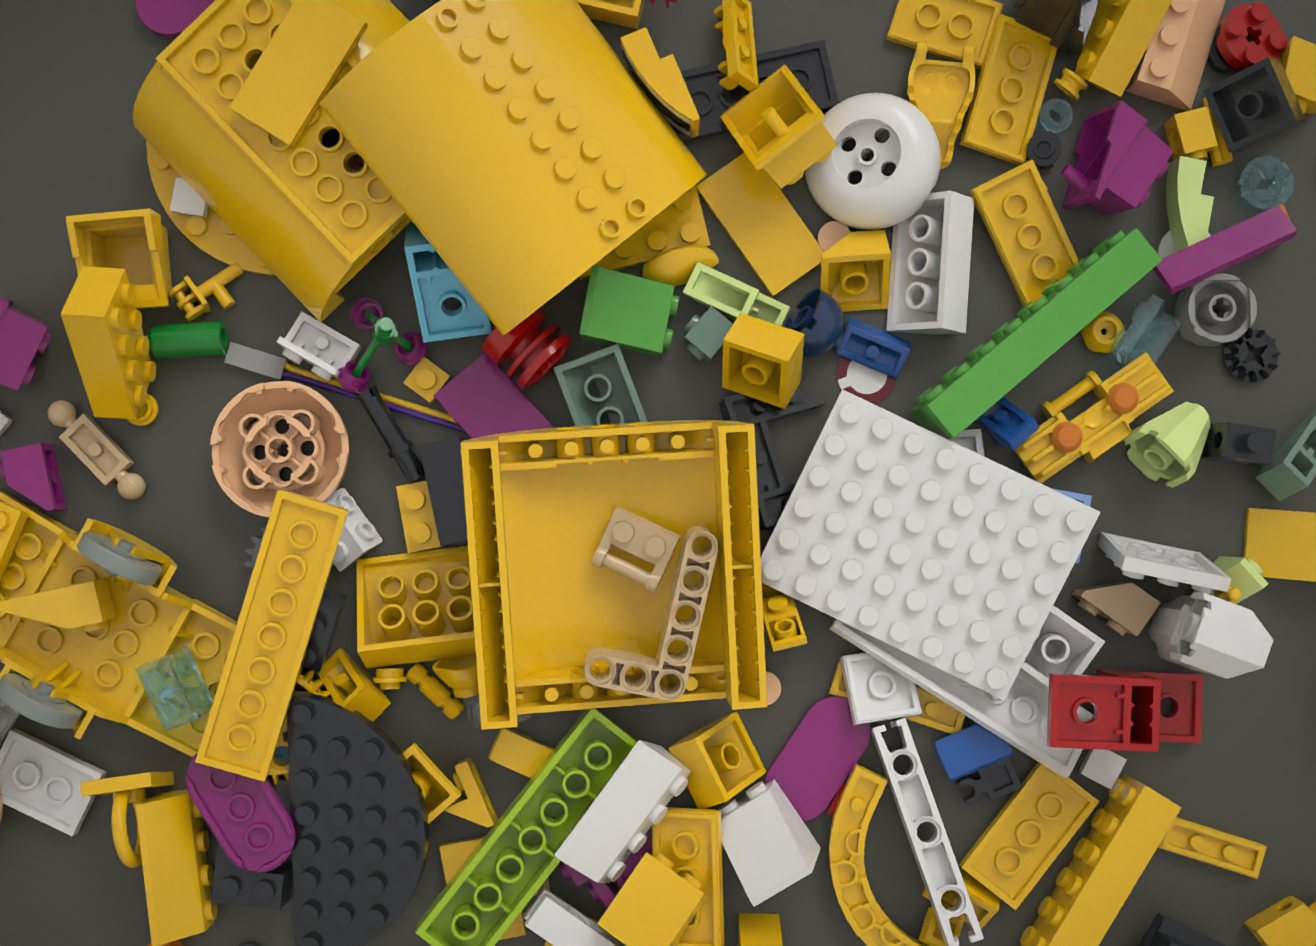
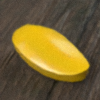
(677, 264)

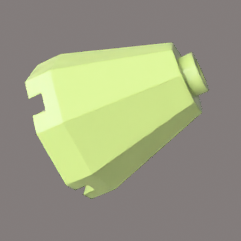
(1170, 444)

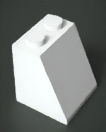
(767, 841)

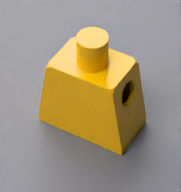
(1300, 67)
(1285, 924)

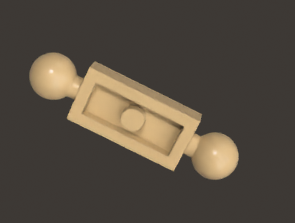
(96, 450)

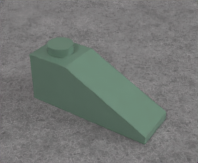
(1292, 462)

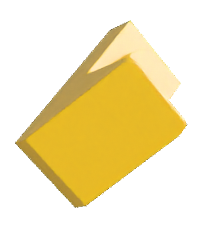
(476, 804)

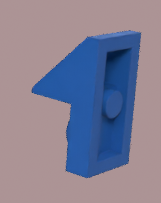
(1007, 424)

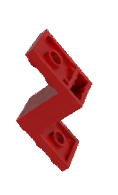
(1124, 710)

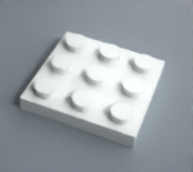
(1165, 562)

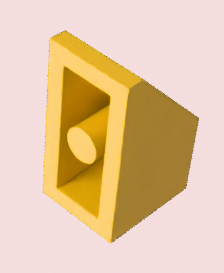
(353, 686)

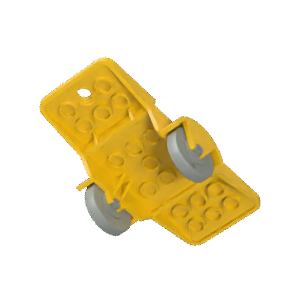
(72, 675)

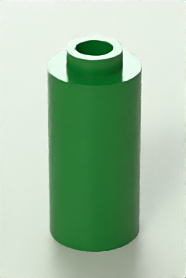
(188, 340)

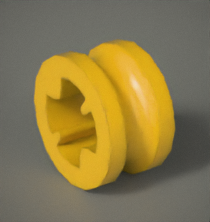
(1070, 84)

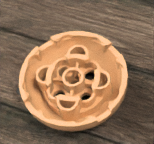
(252, 422)

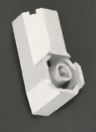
(1210, 635)

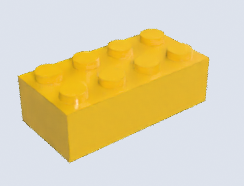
(109, 342)

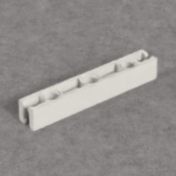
(935, 855)
(563, 924)

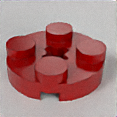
(1260, 24)

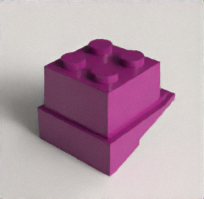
(1114, 161)
(19, 341)

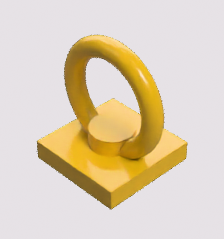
(126, 790)

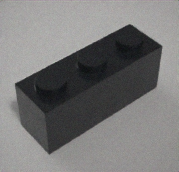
(446, 489)

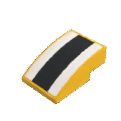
(660, 81)

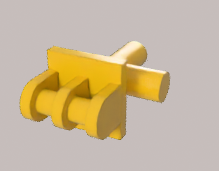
(213, 285)

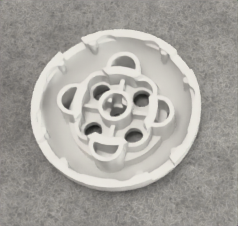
(877, 199)

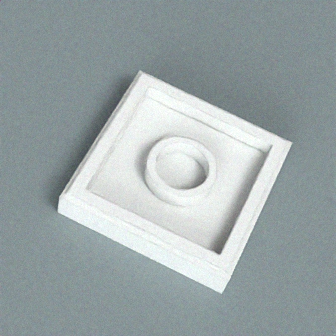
(877, 690)

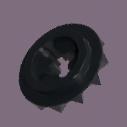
(1251, 371)

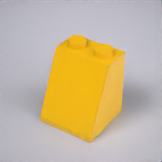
(653, 905)

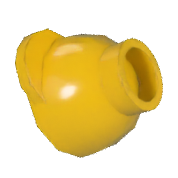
(459, 674)

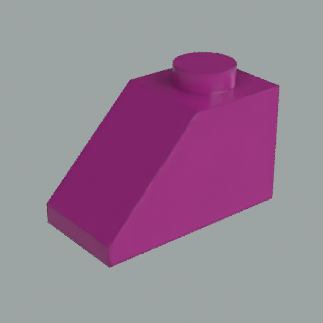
(35, 474)

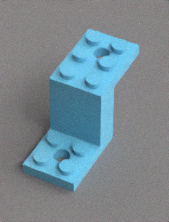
(431, 285)

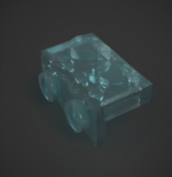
(1149, 333)
(175, 688)

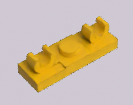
(738, 43)

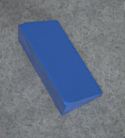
(874, 348)
(970, 751)

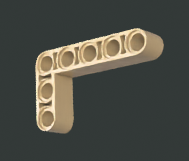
(672, 629)

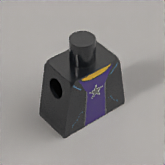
(1240, 444)

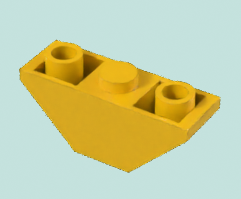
(781, 620)

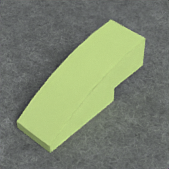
(1186, 206)
(732, 296)

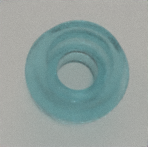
(1060, 106)

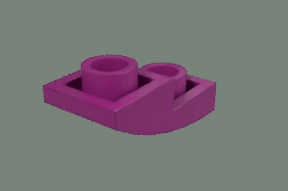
(600, 891)

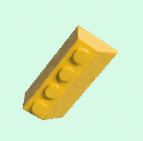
(175, 867)

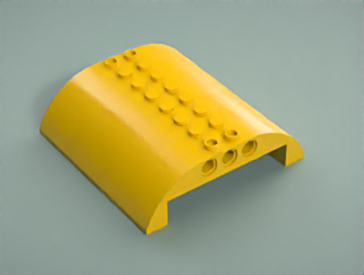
(512, 144)
(539, 603)

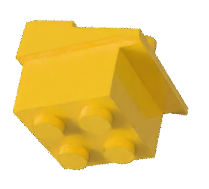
(780, 128)
(126, 241)

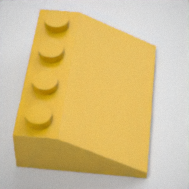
(414, 607)

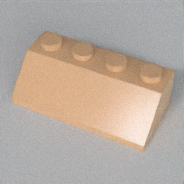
(1177, 53)

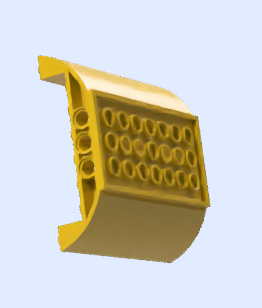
(284, 202)

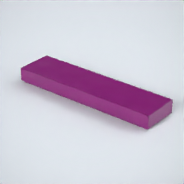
(1225, 249)

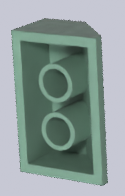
(600, 389)

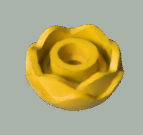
(1095, 339)

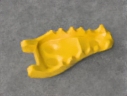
(942, 93)

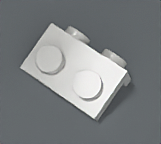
(318, 346)
(357, 534)

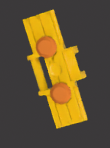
(1100, 426)

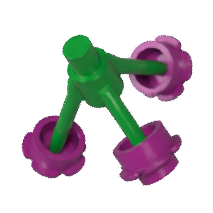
(369, 315)

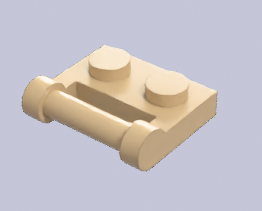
(640, 539)

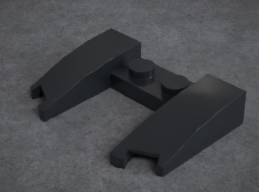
(771, 483)

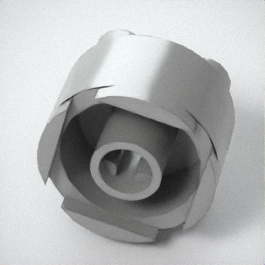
(1218, 292)

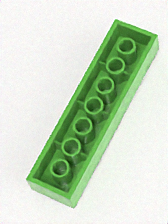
(1036, 334)

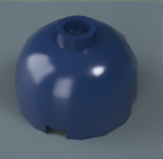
(821, 323)

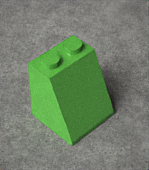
(628, 312)

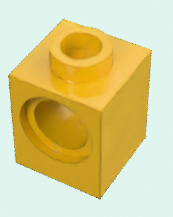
(1191, 134)

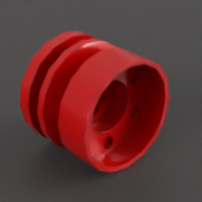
(529, 348)

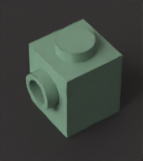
(706, 334)

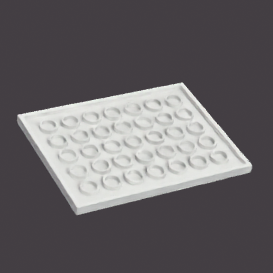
(925, 544)

